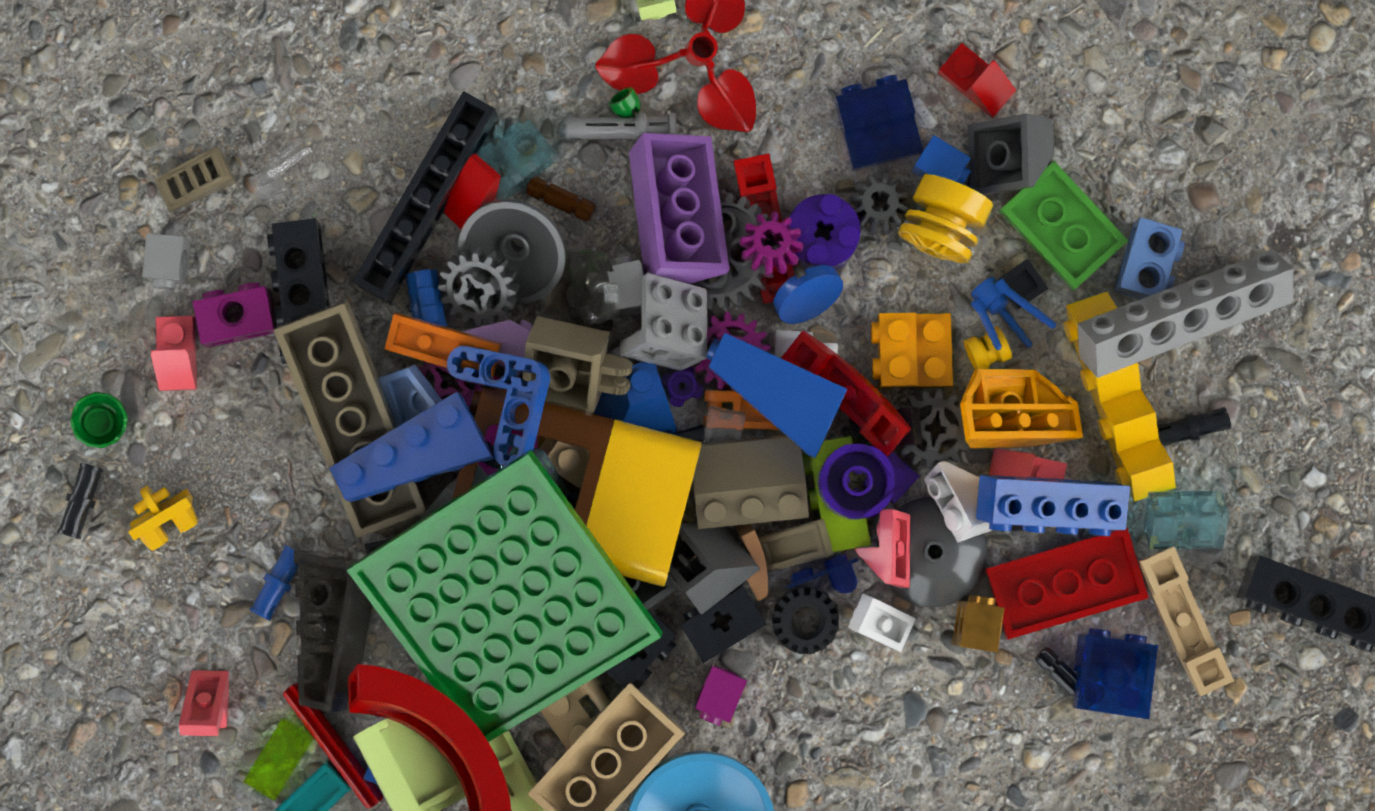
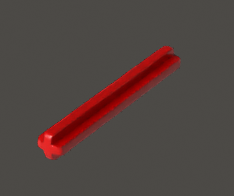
(335, 749)

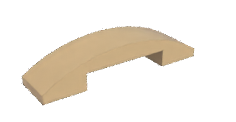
(1184, 622)

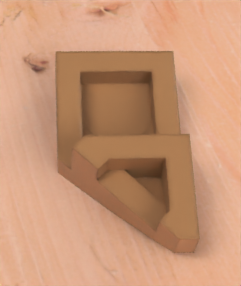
(758, 581)

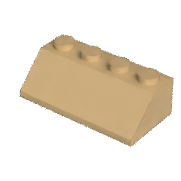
(609, 756)

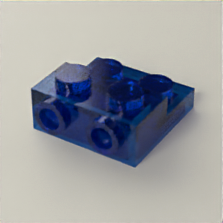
(878, 122)
(1114, 674)

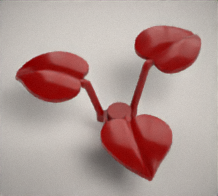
(724, 103)

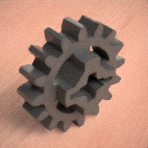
(479, 284)
(950, 432)

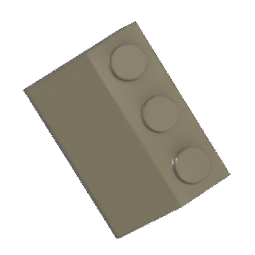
(749, 482)

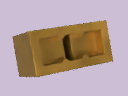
(978, 624)

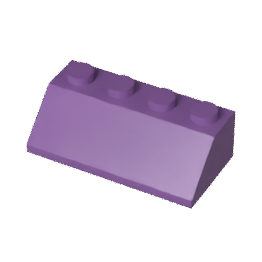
(678, 207)

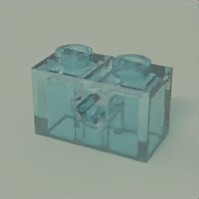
(1185, 519)

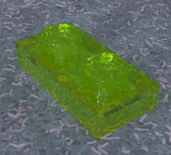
(279, 759)

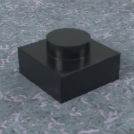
(1025, 282)

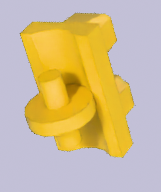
(148, 525)

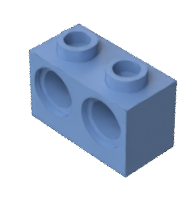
(1140, 257)

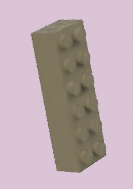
(345, 405)

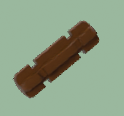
(560, 198)

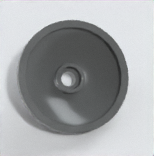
(537, 263)
(952, 574)

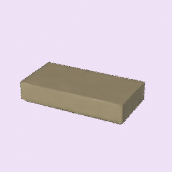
(796, 545)

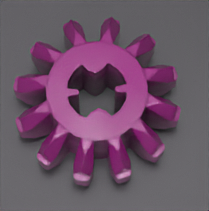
(766, 255)

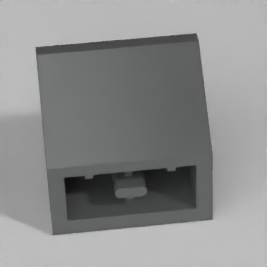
(709, 564)

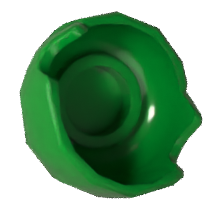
(98, 419)

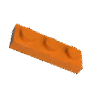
(432, 341)

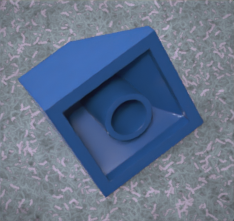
(643, 404)

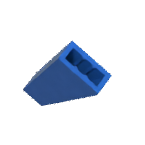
(785, 394)

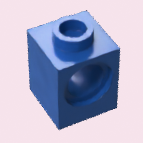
(943, 161)

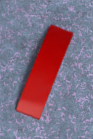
(758, 185)
(862, 402)

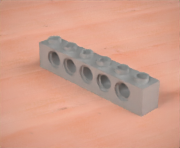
(1185, 313)

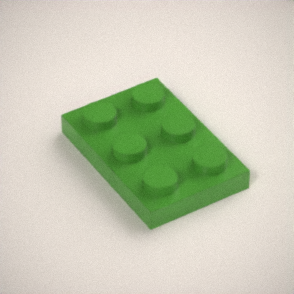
(1063, 226)

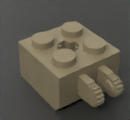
(576, 363)

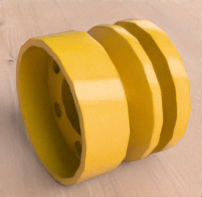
(947, 213)

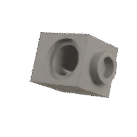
(166, 260)

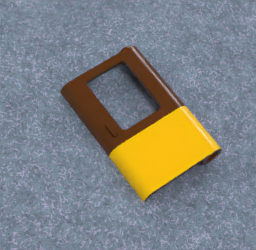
(631, 483)

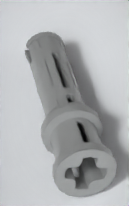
(619, 128)

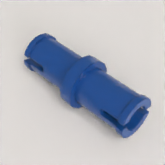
(276, 584)

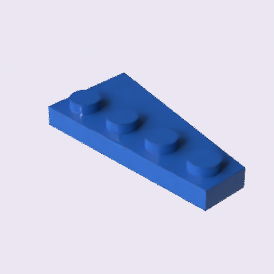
(424, 446)

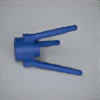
(992, 297)

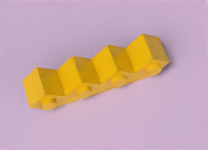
(1124, 413)

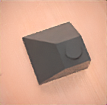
(1009, 152)

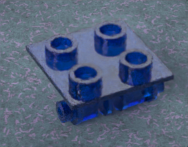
(839, 573)

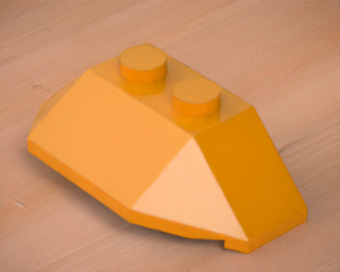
(1017, 410)

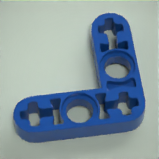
(518, 393)

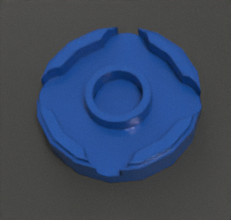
(809, 295)

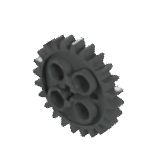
(729, 287)

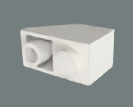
(957, 499)

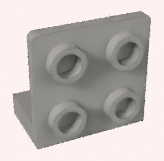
(672, 324)

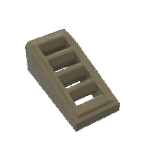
(211, 186)

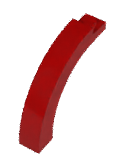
(440, 722)

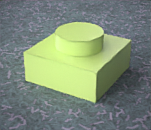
(655, 8)

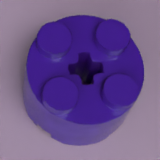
(828, 213)
(877, 486)

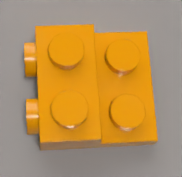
(912, 350)

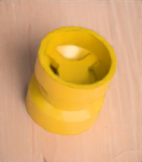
(982, 352)

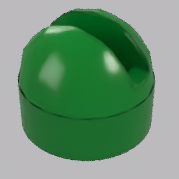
(624, 102)

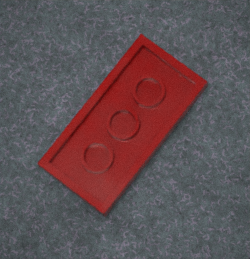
(1066, 583)

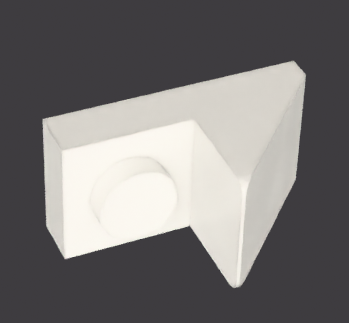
(881, 622)

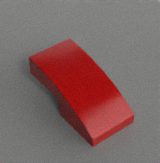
(473, 188)

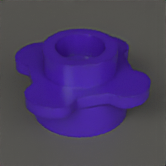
(679, 396)

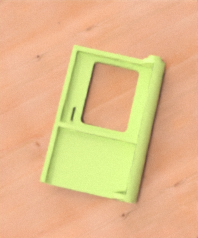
(421, 779)

